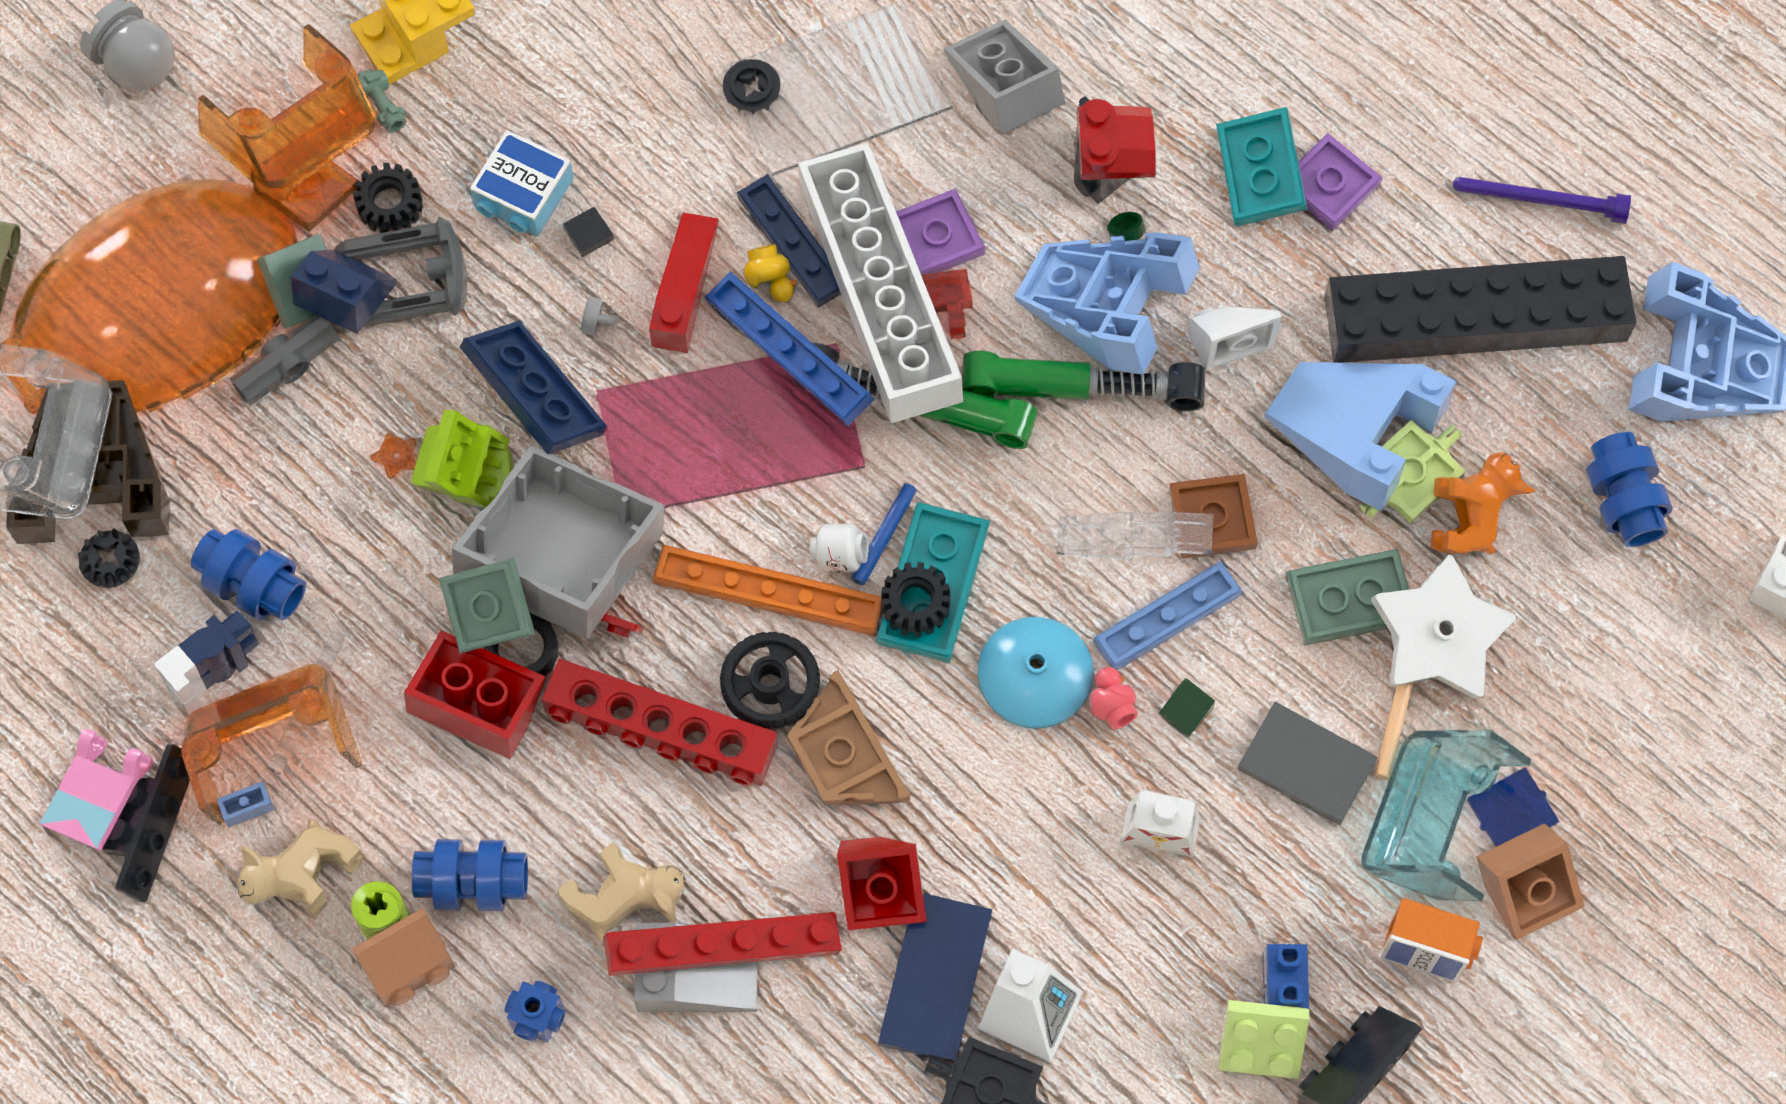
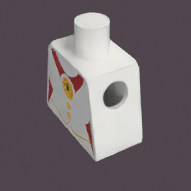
(1161, 823)

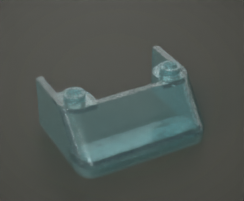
(1425, 804)

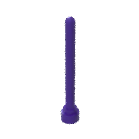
(1613, 207)

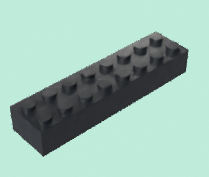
(1479, 309)

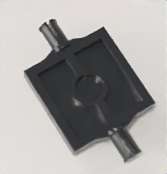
(987, 1076)

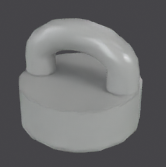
(592, 316)

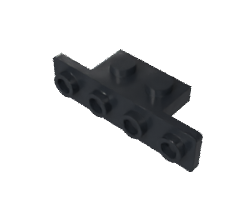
(147, 824)

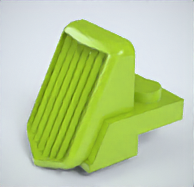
(463, 460)

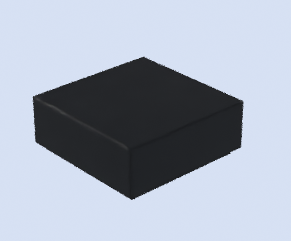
(588, 231)

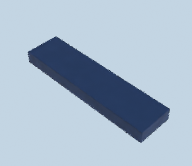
(792, 238)

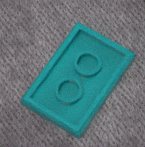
(1261, 166)

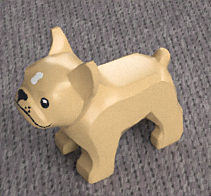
(297, 868)
(624, 892)

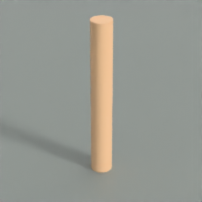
(1393, 731)

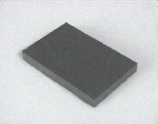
(1307, 763)

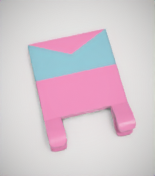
(93, 794)

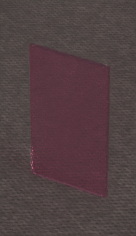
(722, 433)

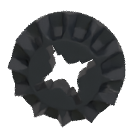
(745, 73)
(109, 573)

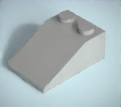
(1006, 75)
(696, 989)

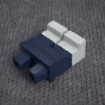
(206, 659)

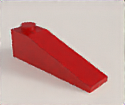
(683, 283)

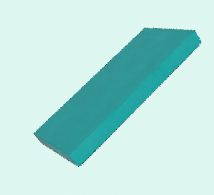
(954, 547)

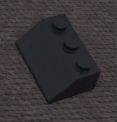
(1361, 1062)

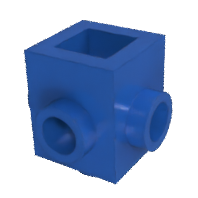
(538, 1024)

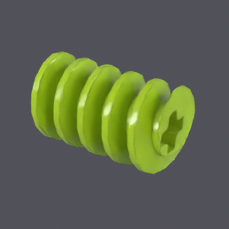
(377, 907)

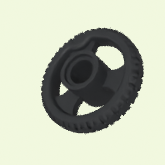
(792, 704)

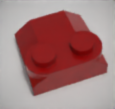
(1115, 141)

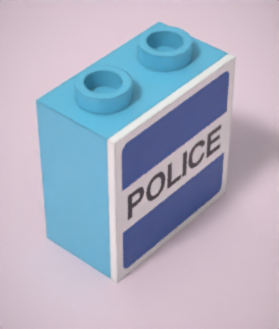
(521, 183)

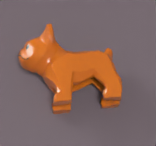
(1478, 504)

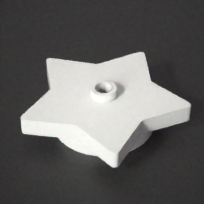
(1422, 649)

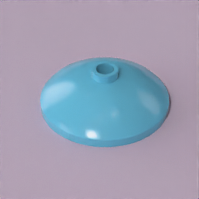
(1033, 695)

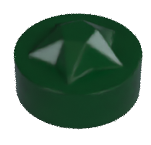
(1127, 225)

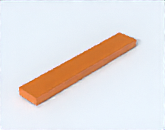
(768, 590)

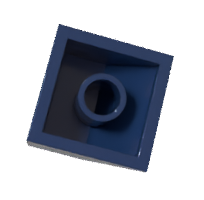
(339, 288)

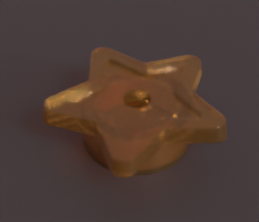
(391, 446)

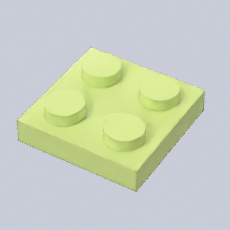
(1263, 1039)

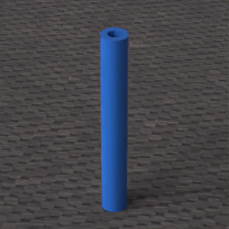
(885, 533)

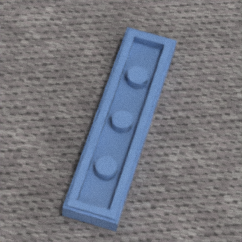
(1167, 616)

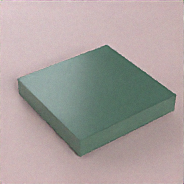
(486, 605)

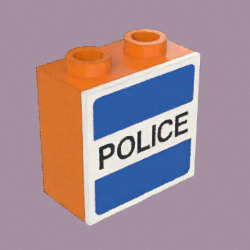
(1431, 940)

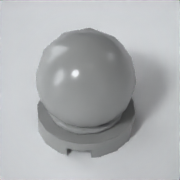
(130, 47)

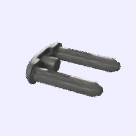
(448, 266)

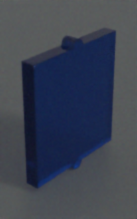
(1512, 808)

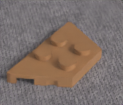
(843, 751)

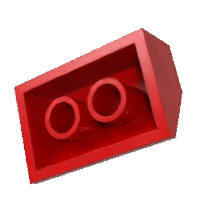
(474, 695)

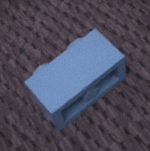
(245, 804)

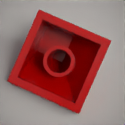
(880, 883)

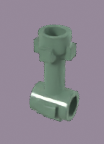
(374, 85)

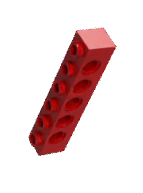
(572, 681)

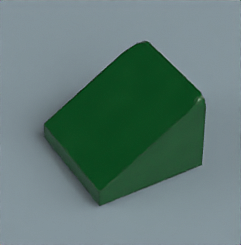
(1187, 707)

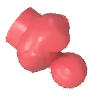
(1113, 699)

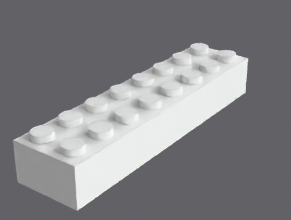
(880, 283)

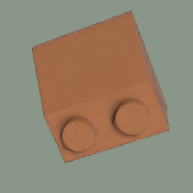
(1531, 880)
(404, 958)

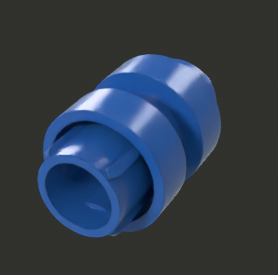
(1624, 476)
(234, 567)
(482, 875)

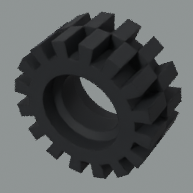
(382, 180)
(915, 621)

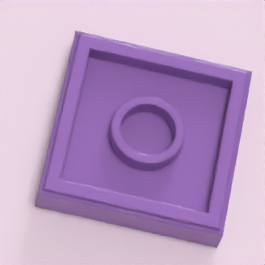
(1335, 181)
(940, 233)

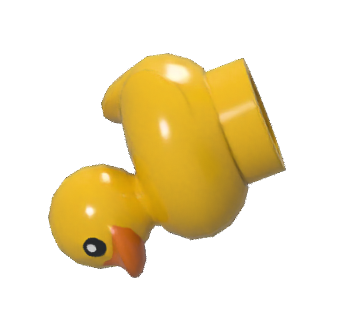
(767, 266)

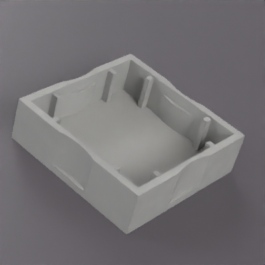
(569, 538)

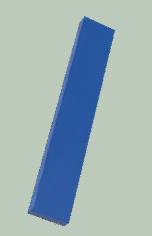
(789, 349)

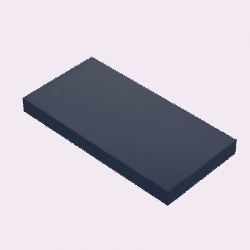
(533, 387)
(936, 979)

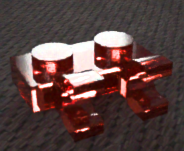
(950, 293)

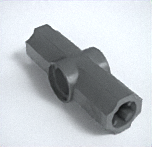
(284, 359)

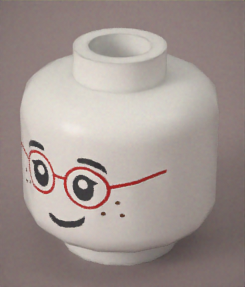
(839, 548)

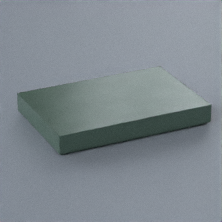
(1336, 596)

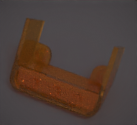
(303, 137)
(304, 692)

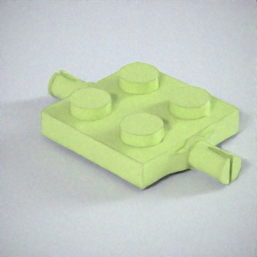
(1425, 461)

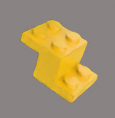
(408, 33)

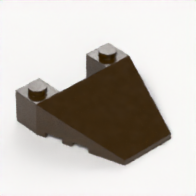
(122, 475)

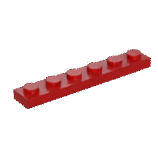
(721, 943)

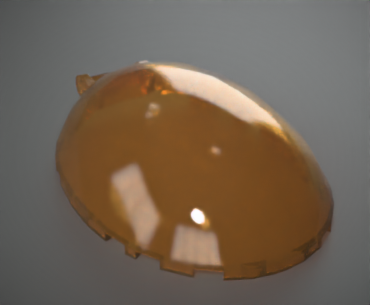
(158, 291)

